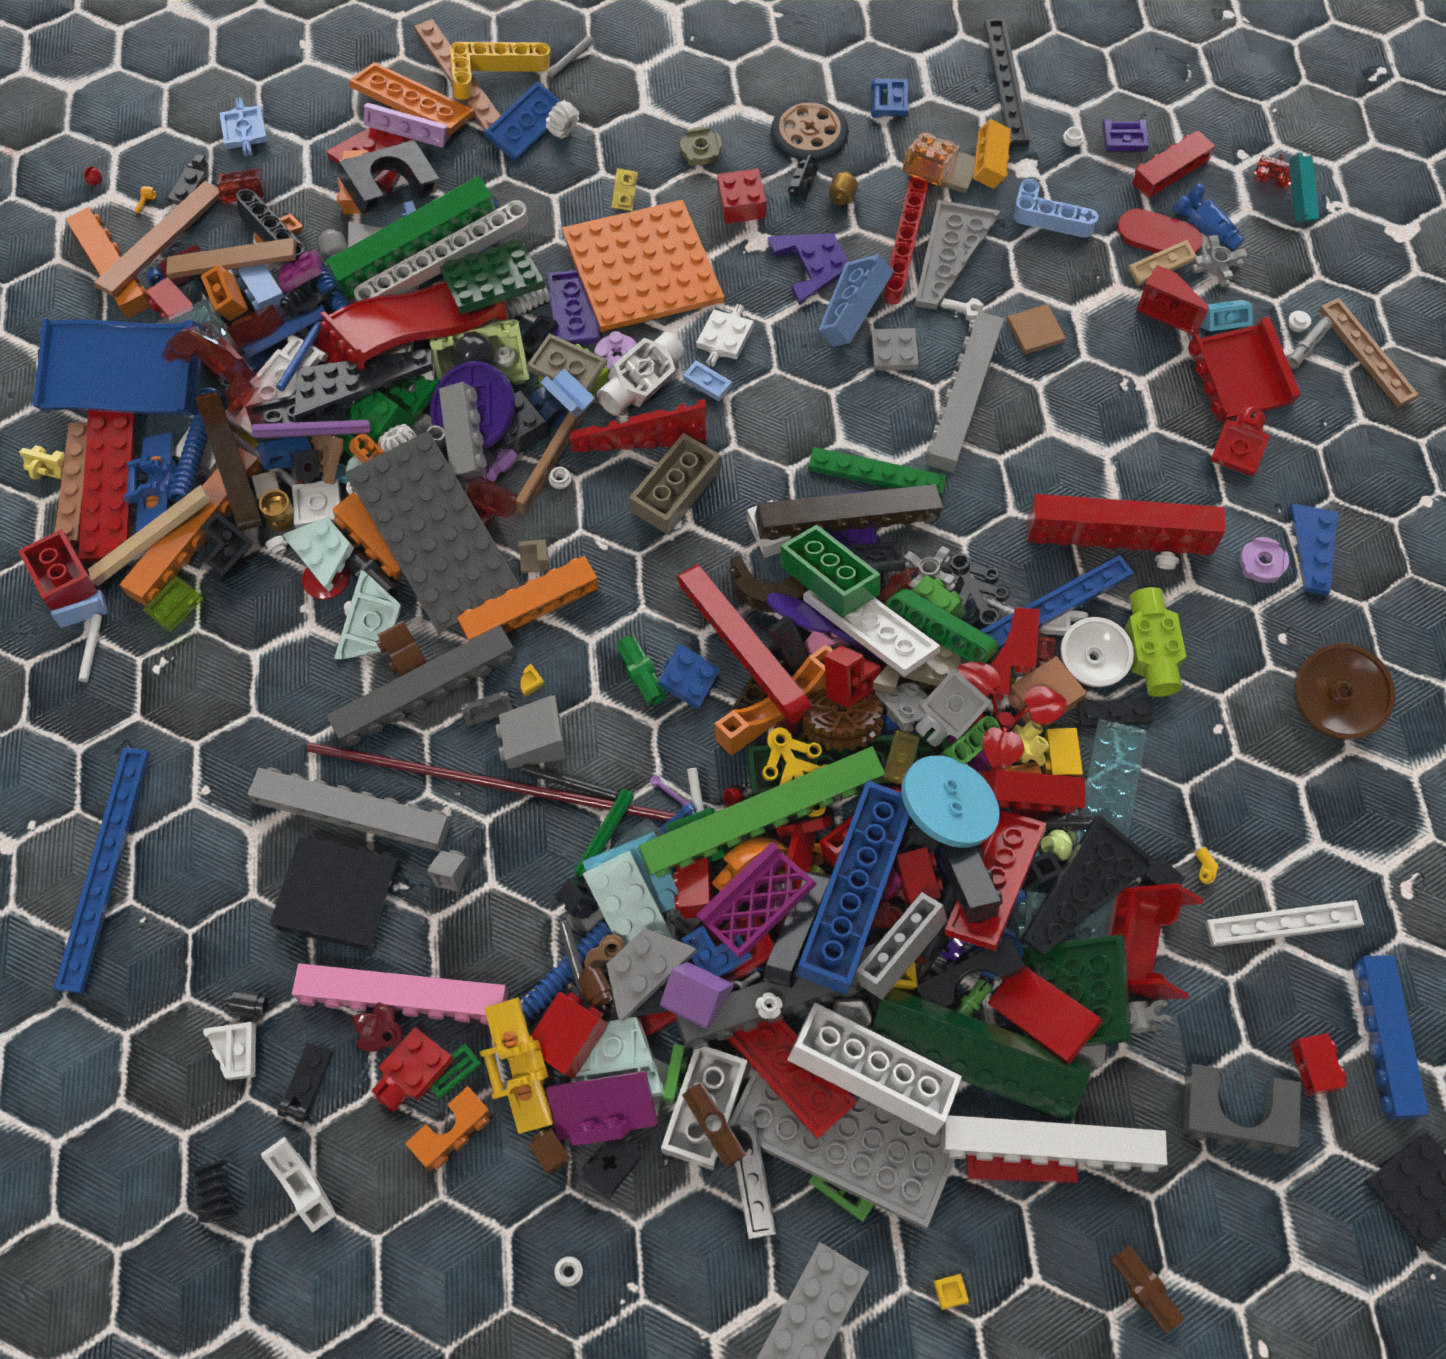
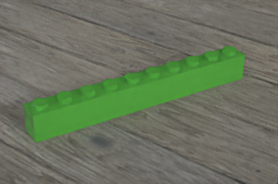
(760, 812)

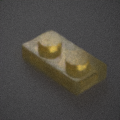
(900, 756)

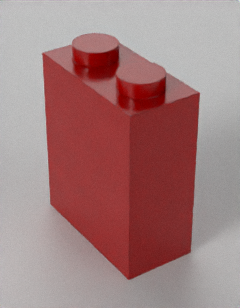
(569, 1033)

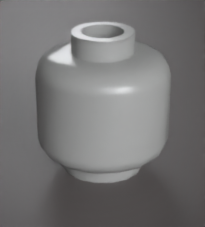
(331, 243)

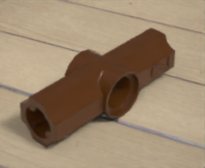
(722, 1140)
(1147, 1289)

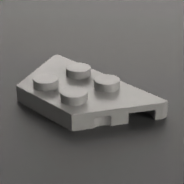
(644, 968)

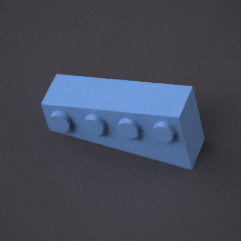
(260, 287)

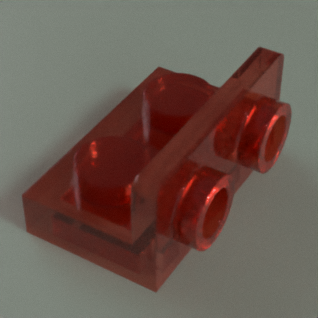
(231, 183)

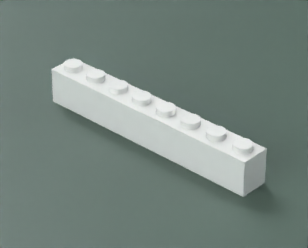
(1054, 1142)

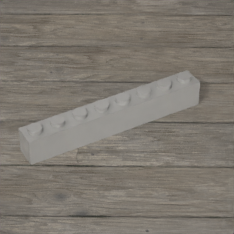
(965, 392)
(349, 809)

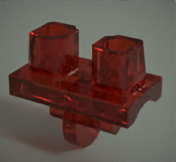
(1274, 169)

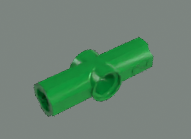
(640, 670)

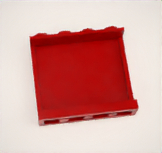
(1244, 370)

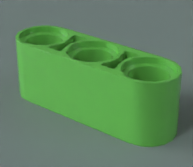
(970, 742)

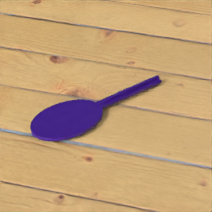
(809, 618)

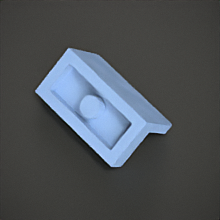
(569, 392)
(80, 611)

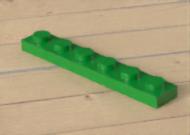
(872, 470)

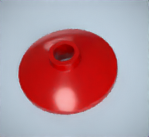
(318, 591)

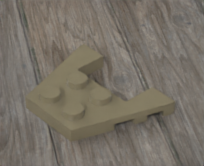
(930, 672)

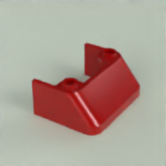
(1139, 919)

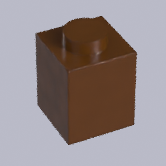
(549, 1151)

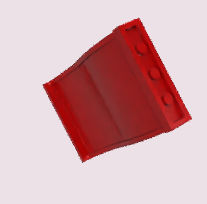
(396, 319)

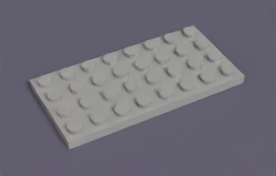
(863, 1153)

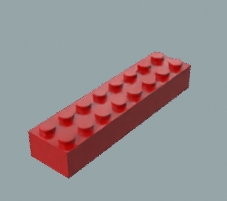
(1125, 524)

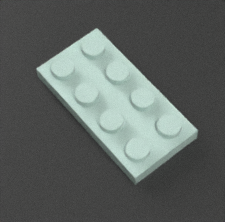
(625, 898)

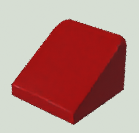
(791, 725)

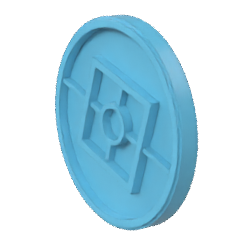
(950, 801)

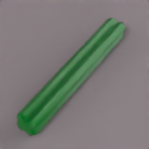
(606, 829)

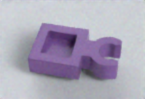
(502, 462)

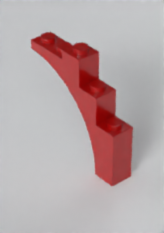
(1018, 651)

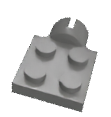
(951, 708)

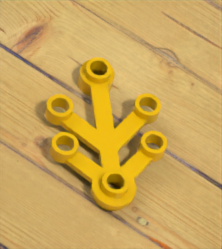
(794, 767)

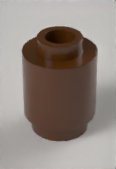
(595, 986)

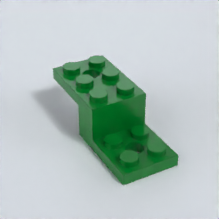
(390, 408)

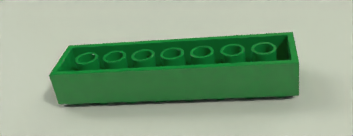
(410, 235)

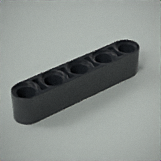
(264, 221)
(791, 942)

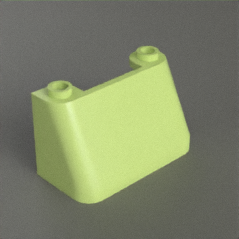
(501, 333)

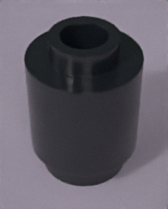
(247, 1004)

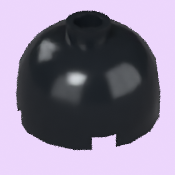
(473, 347)

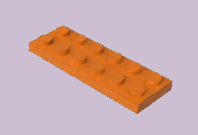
(410, 97)

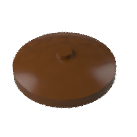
(1344, 692)

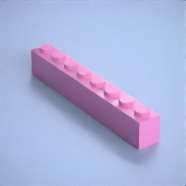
(400, 992)

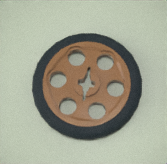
(814, 108)

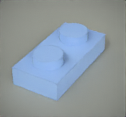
(707, 380)

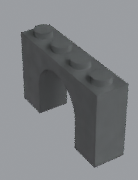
(1205, 1118)

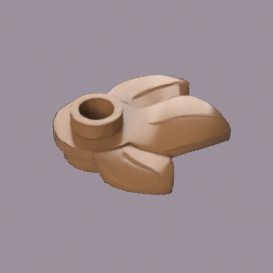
(602, 954)

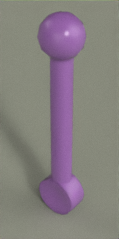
(655, 781)

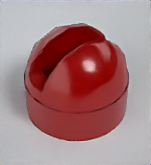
(92, 175)
(732, 796)

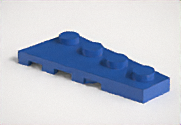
(1316, 546)

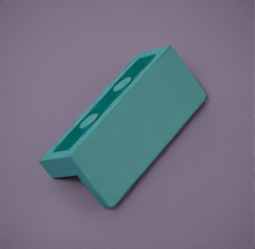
(1303, 188)

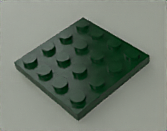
(491, 276)
(1093, 976)

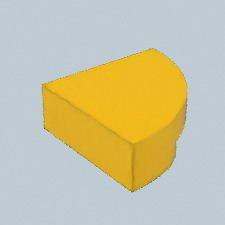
(530, 681)

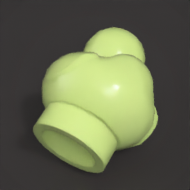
(1059, 843)

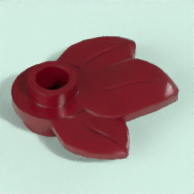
(374, 1026)

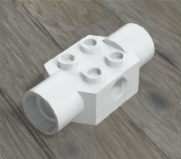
(640, 373)

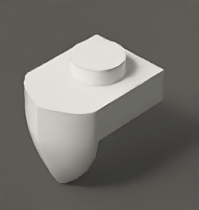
(854, 1010)

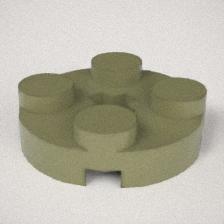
(701, 156)

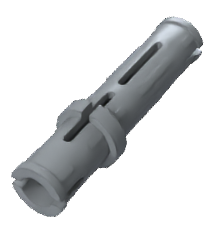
(1305, 348)

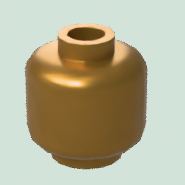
(843, 188)

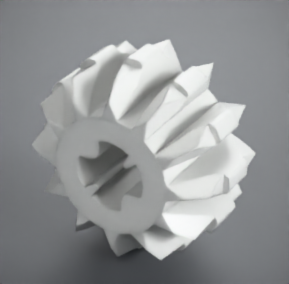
(562, 119)
(395, 437)

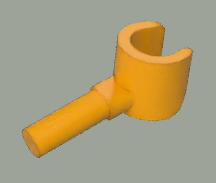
(146, 193)

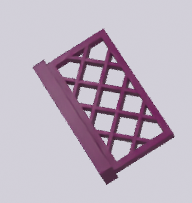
(744, 888)

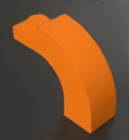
(742, 855)

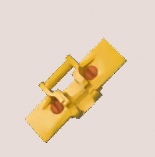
(526, 1064)

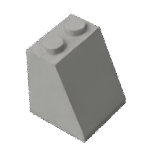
(531, 734)

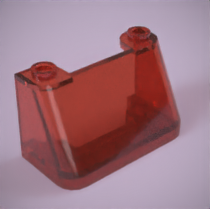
(196, 342)

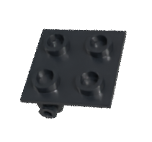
(303, 299)

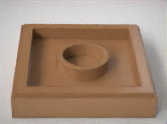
(1036, 329)

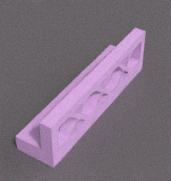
(405, 125)

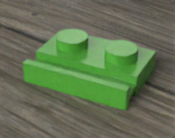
(677, 1064)

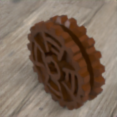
(841, 726)

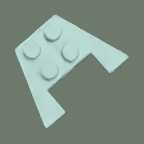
(619, 1051)

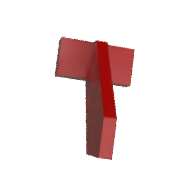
(803, 842)

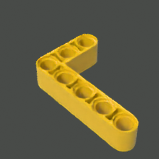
(493, 57)

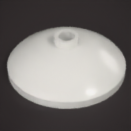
(1106, 642)

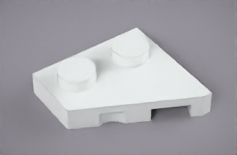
(234, 1049)

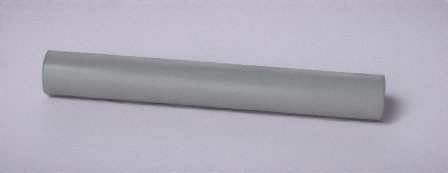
(570, 56)

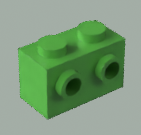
(936, 593)

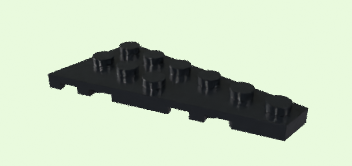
(345, 382)
(1091, 878)

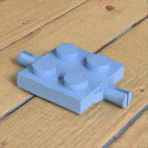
(243, 127)

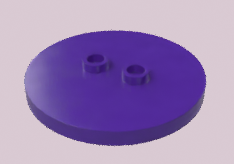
(494, 398)

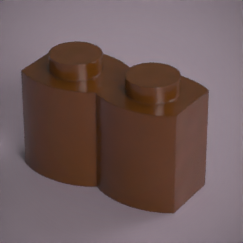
(400, 648)

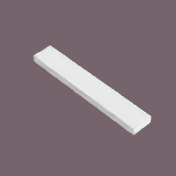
(1284, 923)

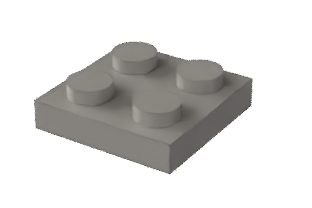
(894, 349)

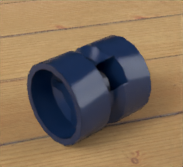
(549, 408)

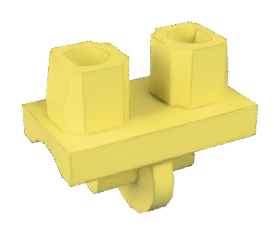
(624, 189)
(41, 463)
(1033, 743)

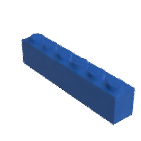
(1390, 1038)

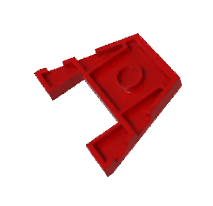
(371, 140)

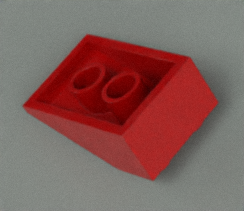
(1172, 301)

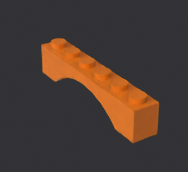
(747, 724)

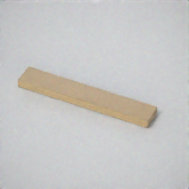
(149, 535)

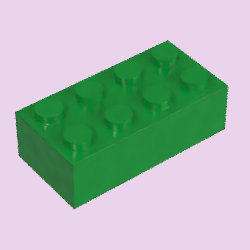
(830, 570)

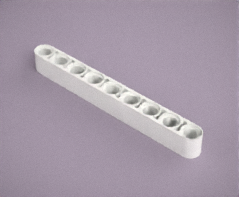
(447, 246)

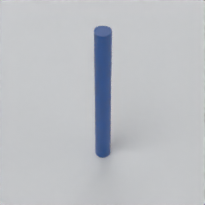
(299, 356)

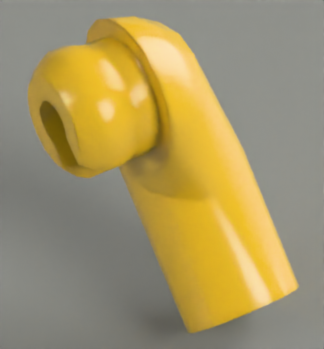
(1209, 866)

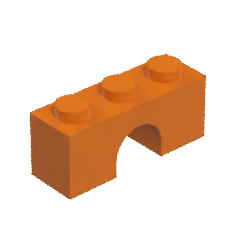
(433, 1147)

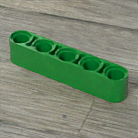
(949, 636)

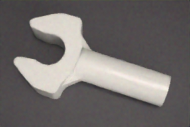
(966, 308)

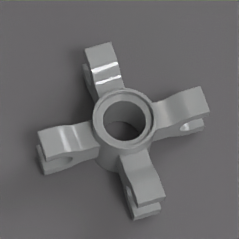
(1218, 261)
(933, 565)
(1144, 1016)

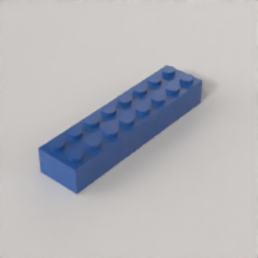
(854, 889)

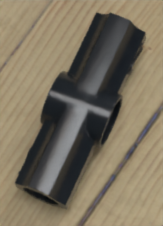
(359, 562)

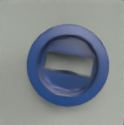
(151, 276)

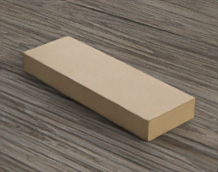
(1170, 258)

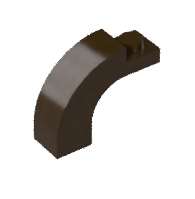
(755, 593)

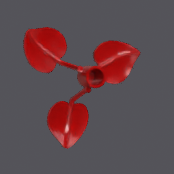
(1001, 745)

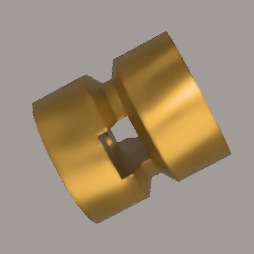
(277, 510)

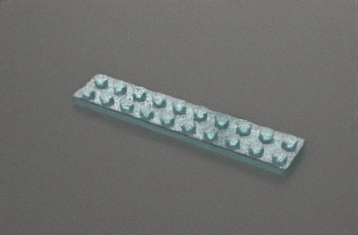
(1110, 793)

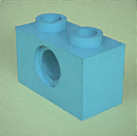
(1228, 315)

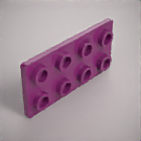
(602, 1108)

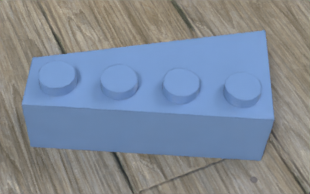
(853, 298)

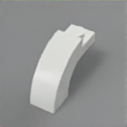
(299, 1183)

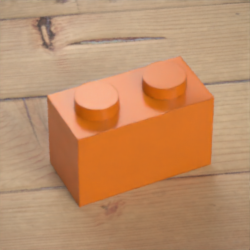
(224, 292)

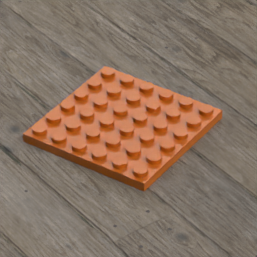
(642, 265)

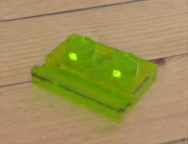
(173, 604)

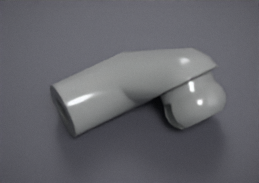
(585, 924)

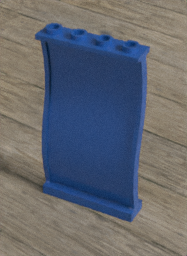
(113, 368)

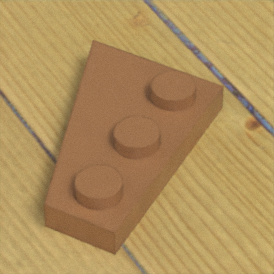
(329, 450)

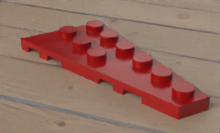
(644, 430)

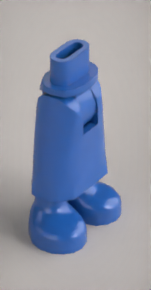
(1208, 217)

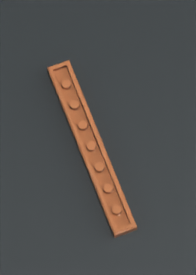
(157, 239)

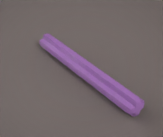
(310, 429)

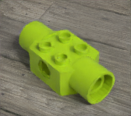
(1155, 642)

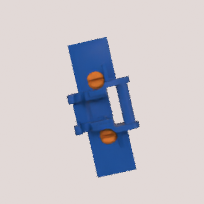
(160, 470)

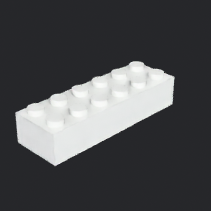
(875, 1068)

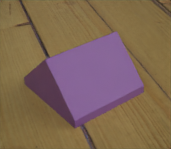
(695, 994)

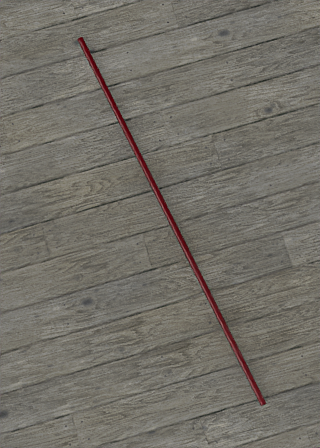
(503, 784)

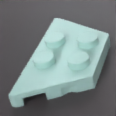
(321, 549)
(368, 615)

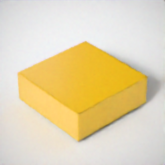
(951, 1292)

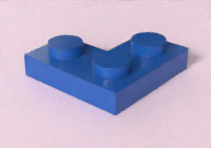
(714, 959)

